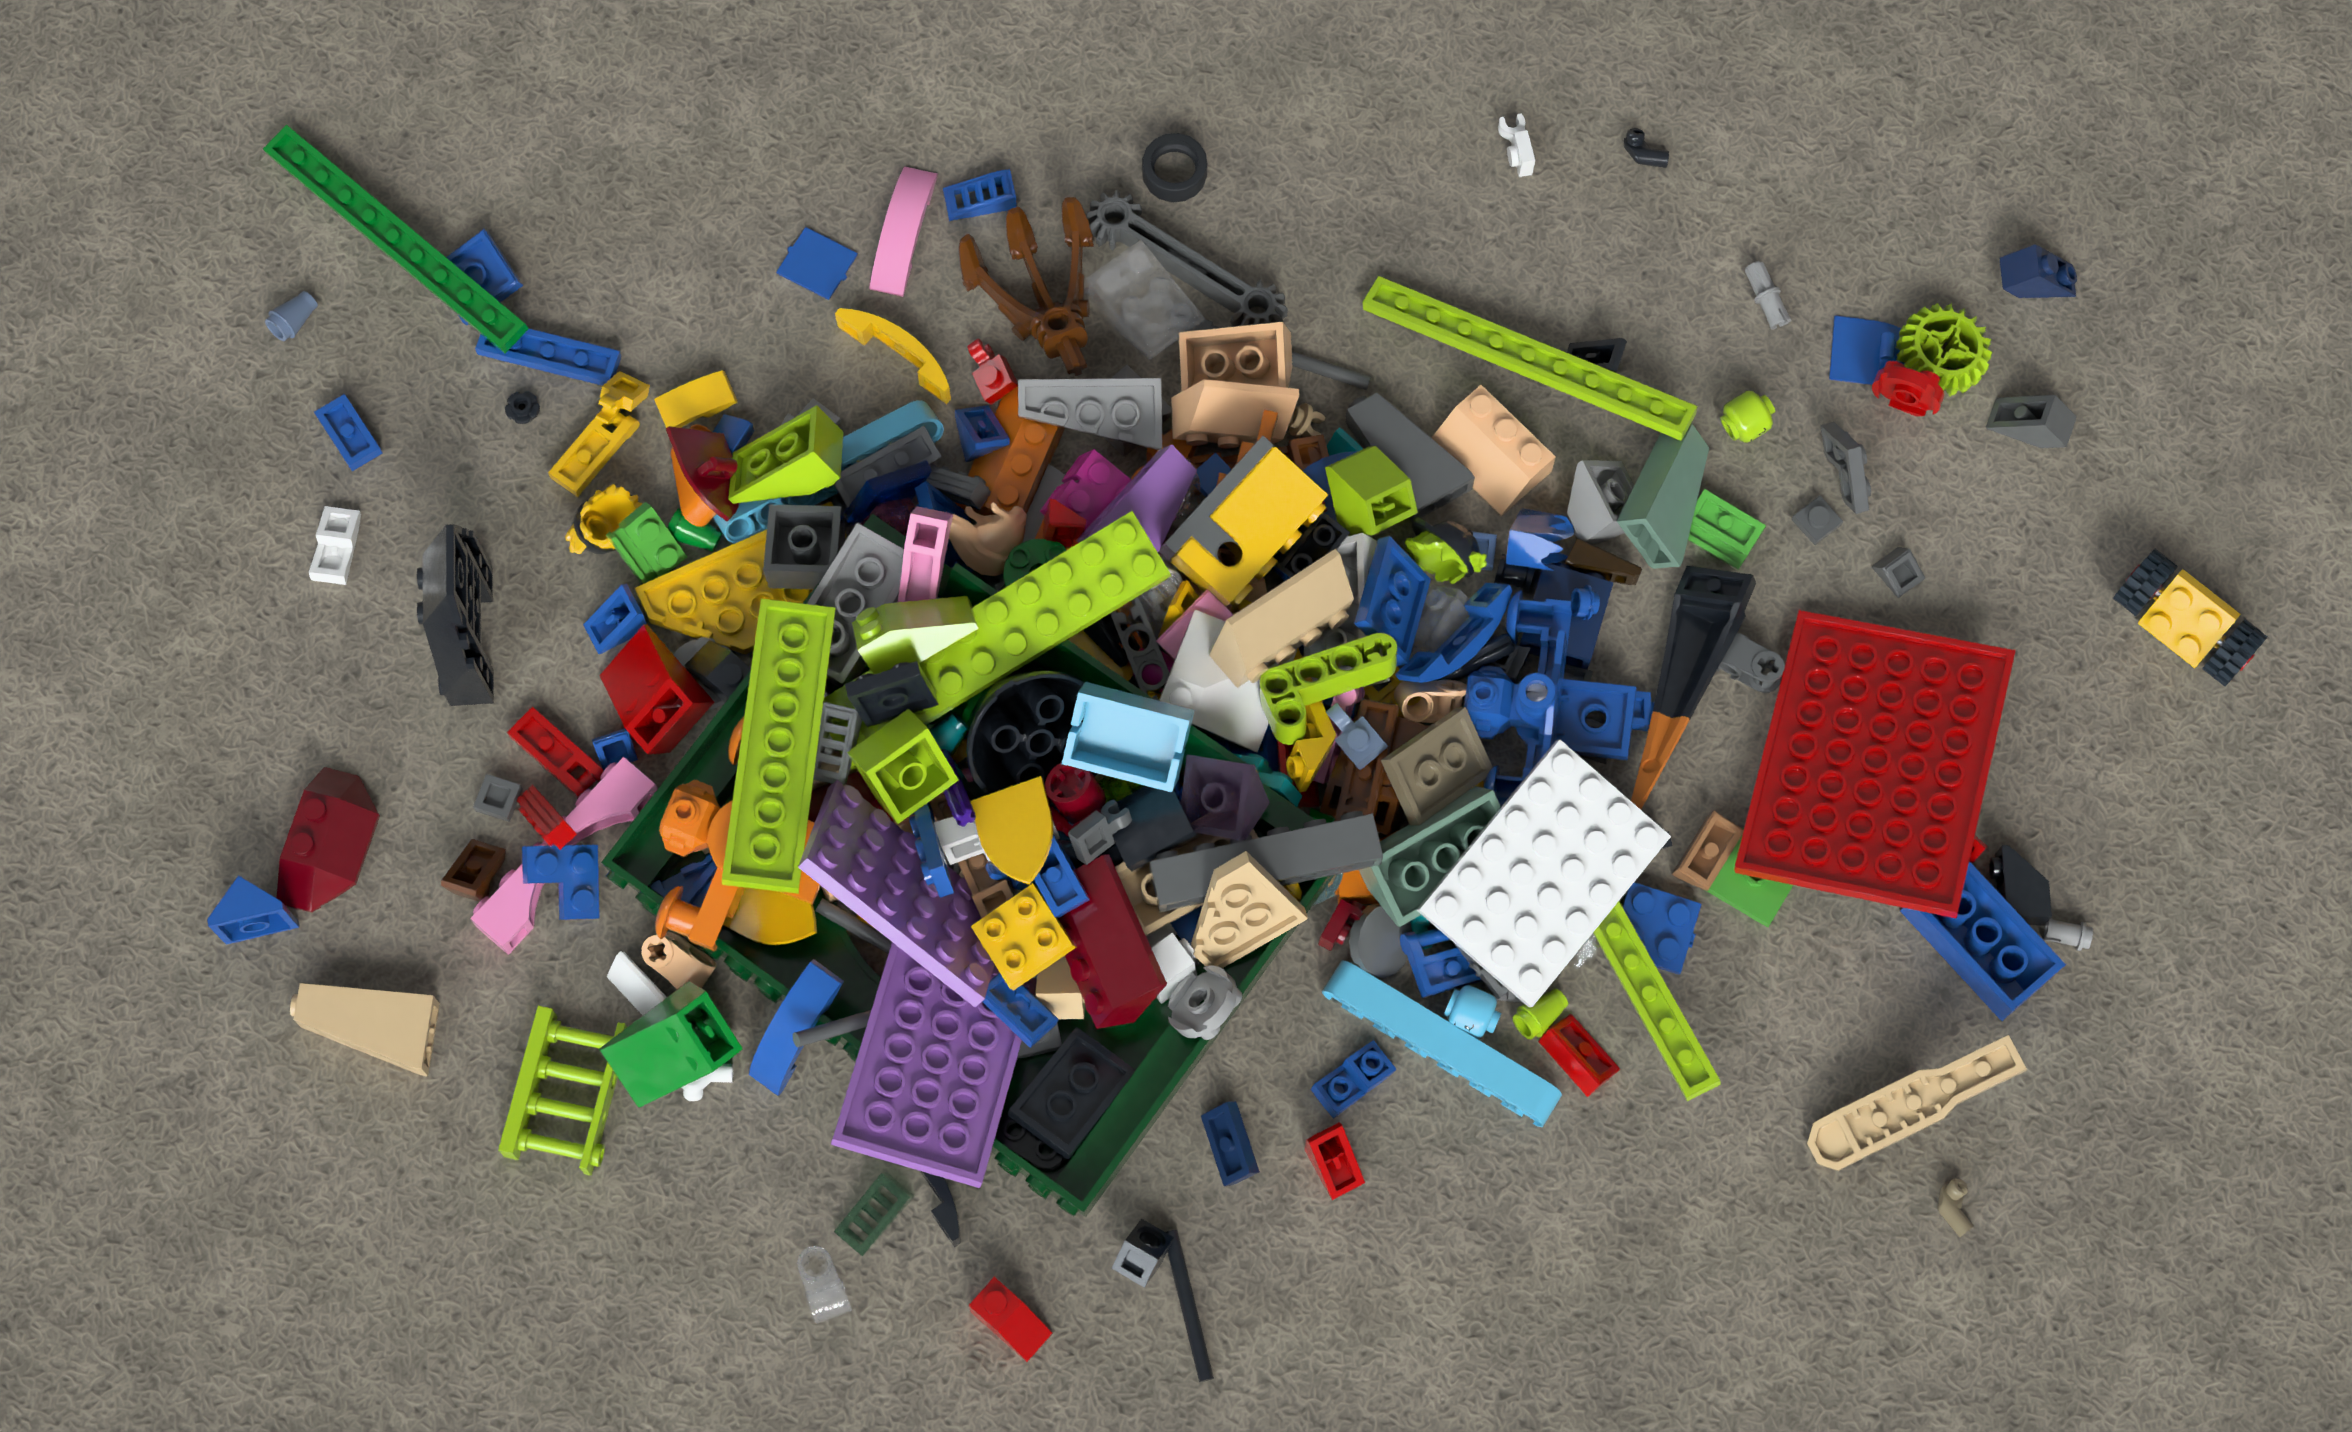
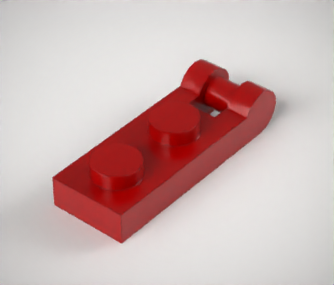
(554, 751)

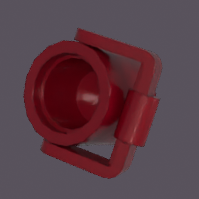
(1074, 795)

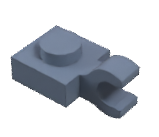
(1358, 739)

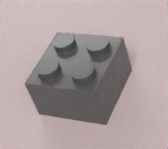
(801, 544)

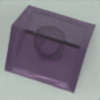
(1222, 797)

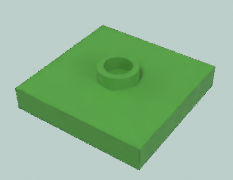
(1749, 894)

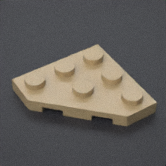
(1242, 912)

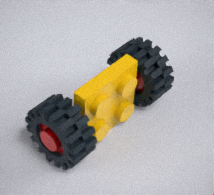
(2189, 618)

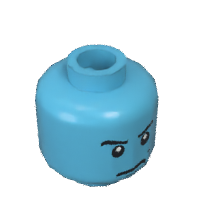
(1472, 1011)

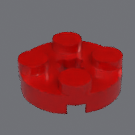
(1909, 389)

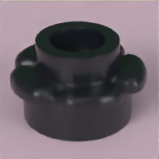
(526, 415)

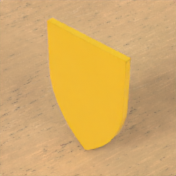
(1016, 828)
(772, 917)

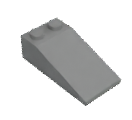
(860, 577)

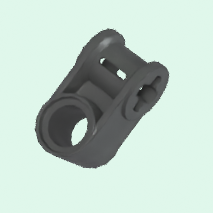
(1748, 659)

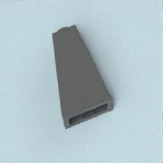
(1432, 470)

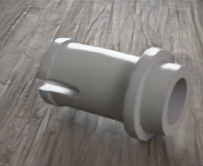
(2068, 934)

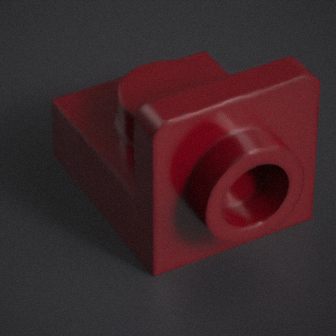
(1337, 927)

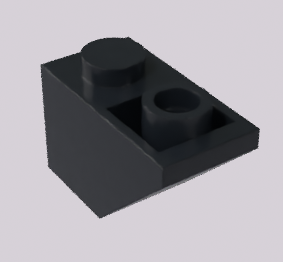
(2021, 885)

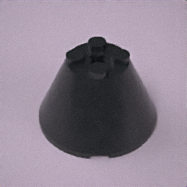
(1021, 728)

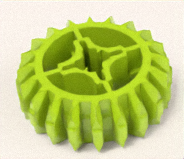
(1923, 350)

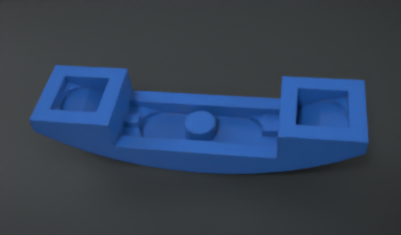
(1485, 613)
(800, 1010)

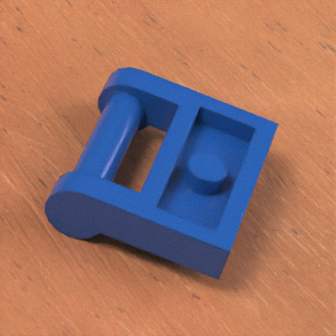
(1437, 971)

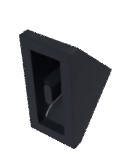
(1603, 353)

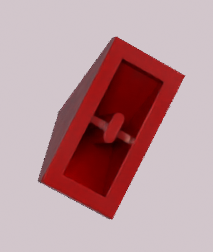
(1334, 1160)

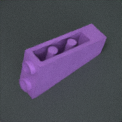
(1151, 495)

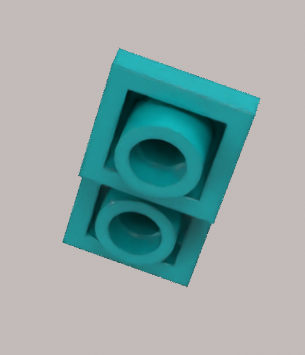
(1274, 780)

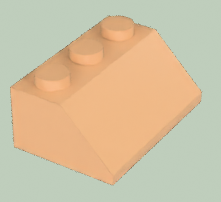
(1237, 354)
(1229, 412)
(1495, 449)

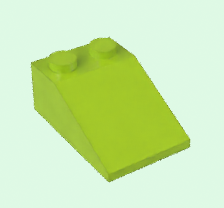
(789, 460)
(911, 630)

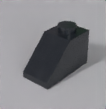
(718, 669)

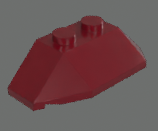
(326, 841)

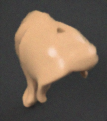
(990, 541)

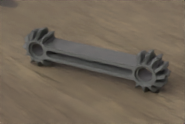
(1184, 262)

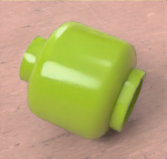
(1747, 416)

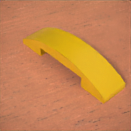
(864, 326)

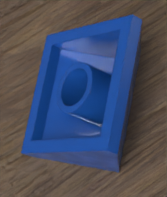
(249, 913)

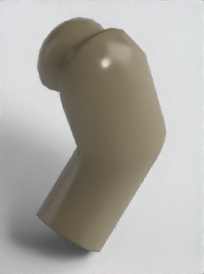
(1951, 1203)

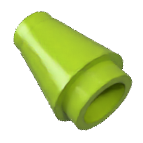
(1537, 1019)

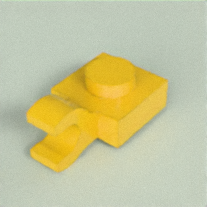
(620, 392)

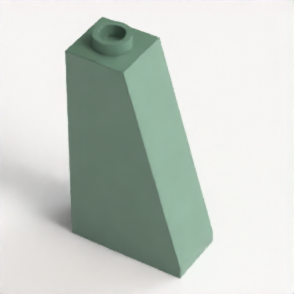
(1665, 498)

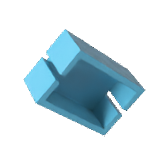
(1128, 736)

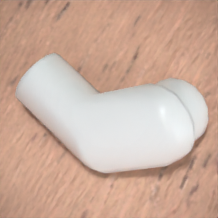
(694, 1090)

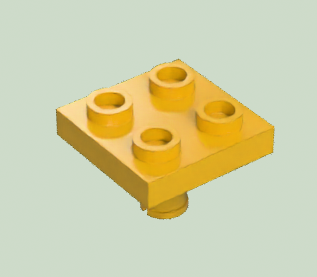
(1023, 937)

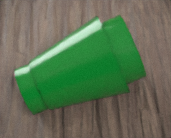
(684, 532)

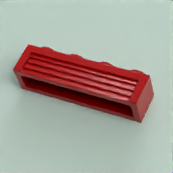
(545, 818)

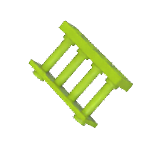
(528, 1101)

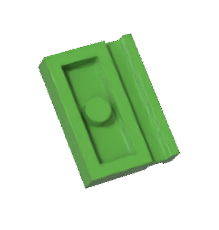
(1724, 529)
(646, 544)

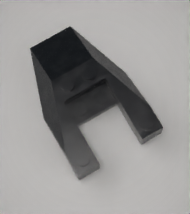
(454, 585)

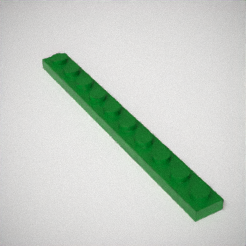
(396, 239)

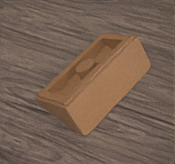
(1708, 851)

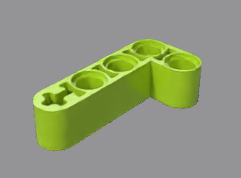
(1371, 661)

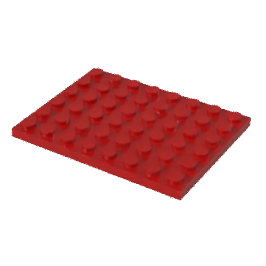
(1876, 763)

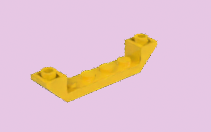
(1314, 748)

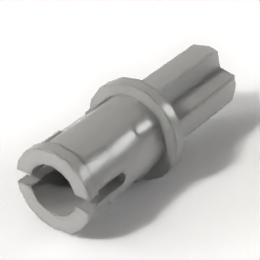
(1767, 295)

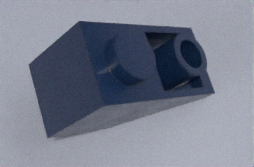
(2037, 274)

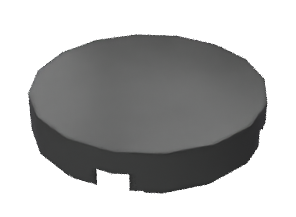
(1377, 942)

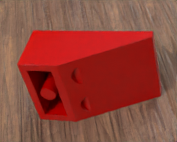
(654, 693)

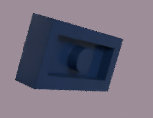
(1230, 1143)

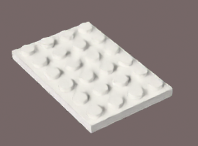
(1544, 873)

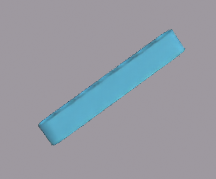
(753, 515)
(1444, 1042)

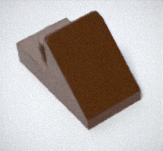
(474, 870)

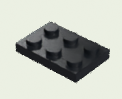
(1071, 1093)

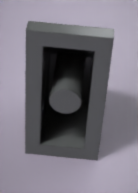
(2033, 420)

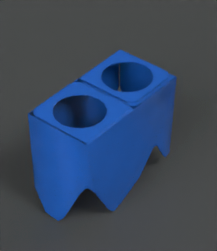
(1533, 539)

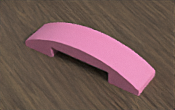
(901, 231)

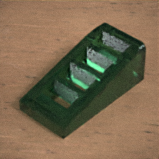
(904, 1198)

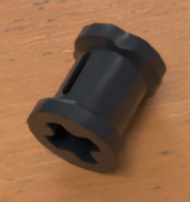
(1514, 575)

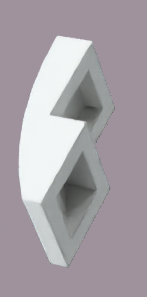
(335, 546)

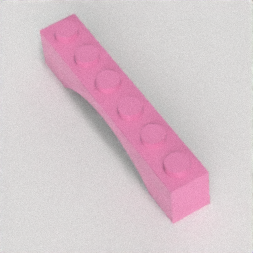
(924, 554)
(616, 799)

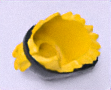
(598, 517)

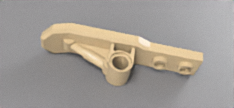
(1909, 1105)

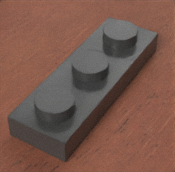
(902, 453)

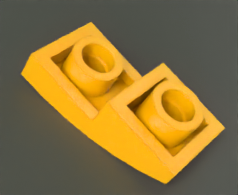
(696, 399)

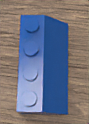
(1990, 946)

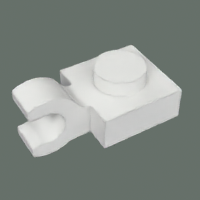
(1520, 152)

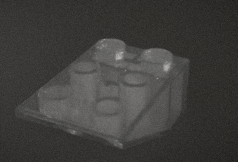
(1142, 300)

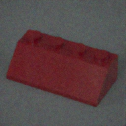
(1111, 952)

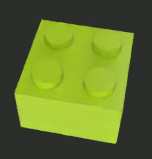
(903, 766)

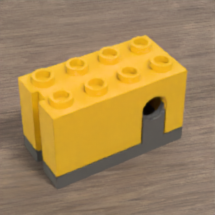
(1250, 515)

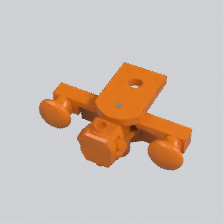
(692, 824)

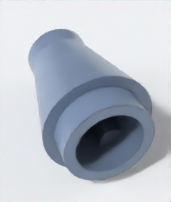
(289, 317)

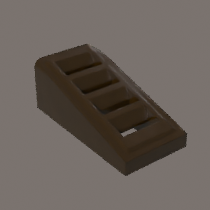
(1589, 558)

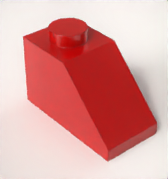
(1009, 1319)

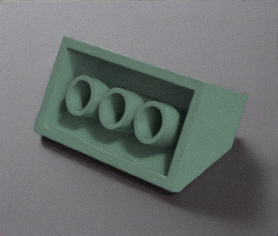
(1424, 853)

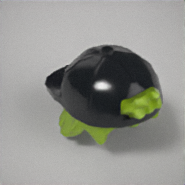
(1445, 550)

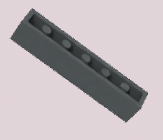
(1287, 855)

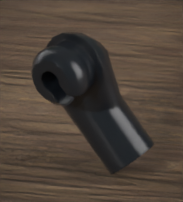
(1640, 151)

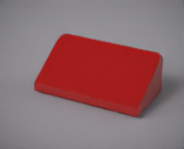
(1062, 524)
(1578, 1055)

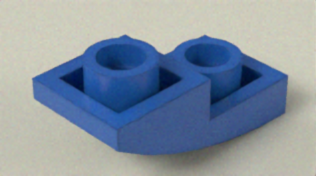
(1353, 1079)

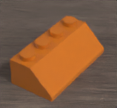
(1018, 468)

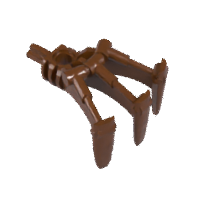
(1050, 317)

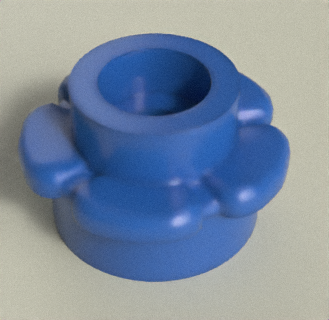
(1584, 602)

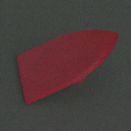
(706, 466)

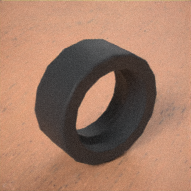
(1174, 191)

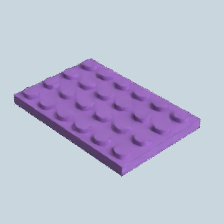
(879, 877)
(928, 1076)

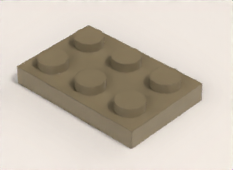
(1437, 766)

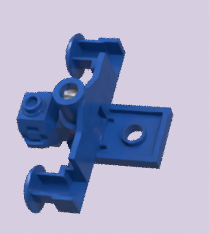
(1544, 702)

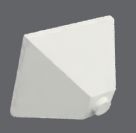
(1202, 686)

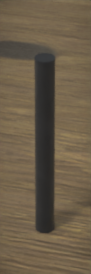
(1189, 1309)

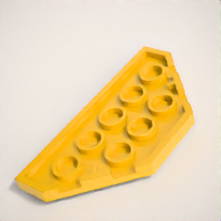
(717, 595)

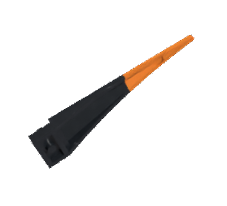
(1702, 626)

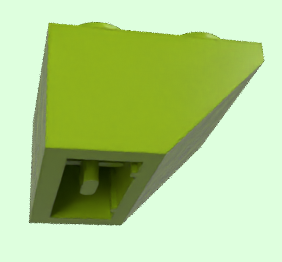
(1369, 492)

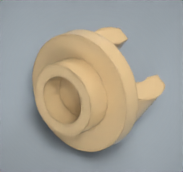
(1301, 421)

